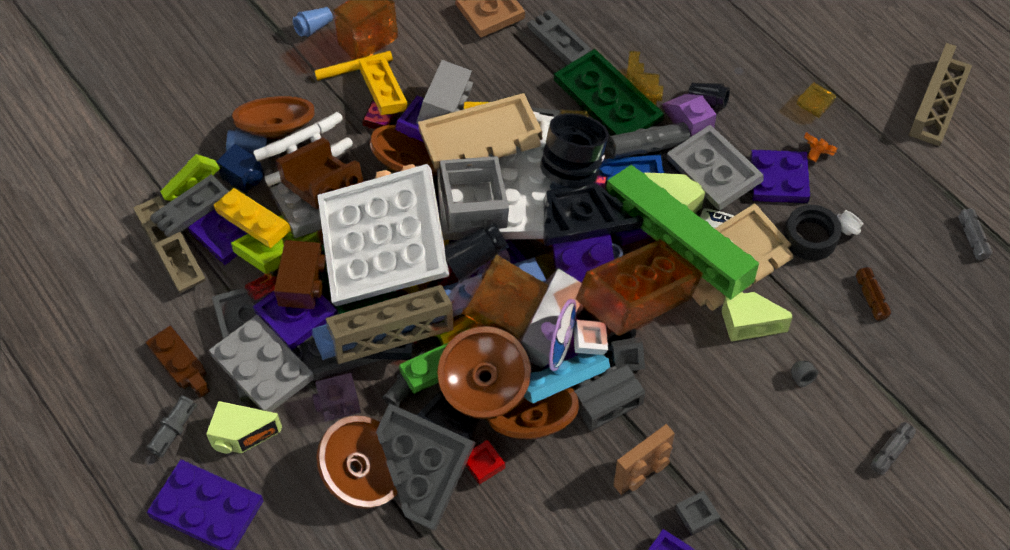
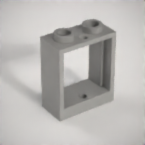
(473, 215)

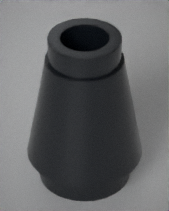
(714, 93)

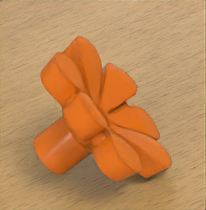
(818, 147)

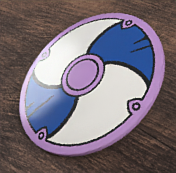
(560, 334)

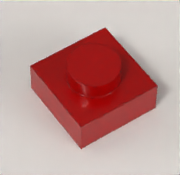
(484, 462)

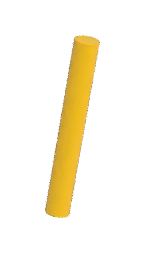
(346, 66)

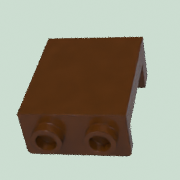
(316, 171)

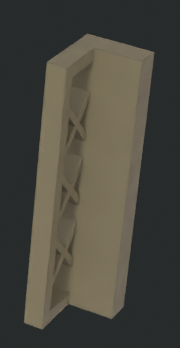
(934, 91)
(390, 318)

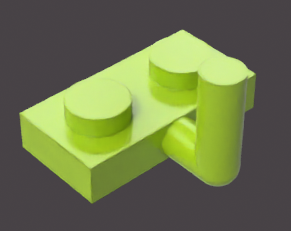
(190, 175)

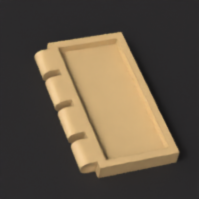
(482, 130)
(756, 236)

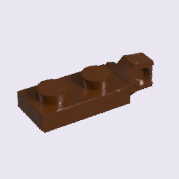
(178, 360)

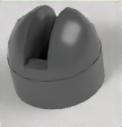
(803, 373)

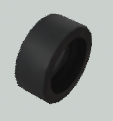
(820, 216)

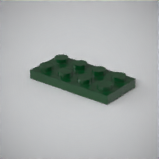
(607, 94)

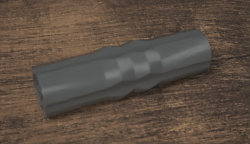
(647, 140)

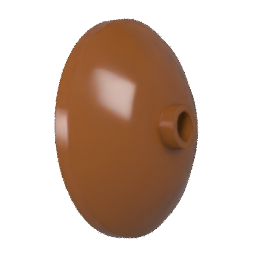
(273, 116)
(398, 150)
(480, 352)
(539, 418)
(355, 443)

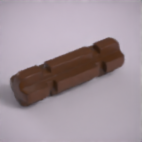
(873, 293)

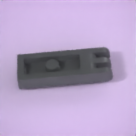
(558, 37)
(189, 206)

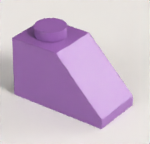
(692, 111)

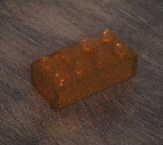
(638, 286)

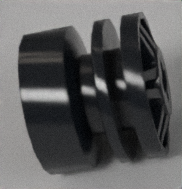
(574, 150)

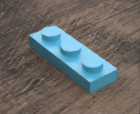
(568, 374)

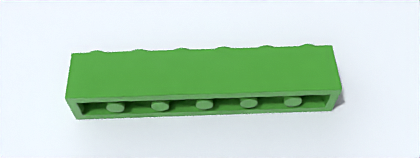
(685, 232)

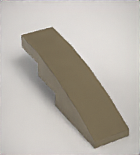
(171, 250)

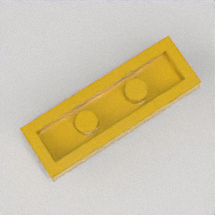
(383, 85)
(252, 218)

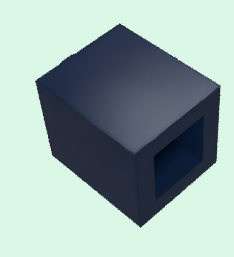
(240, 168)

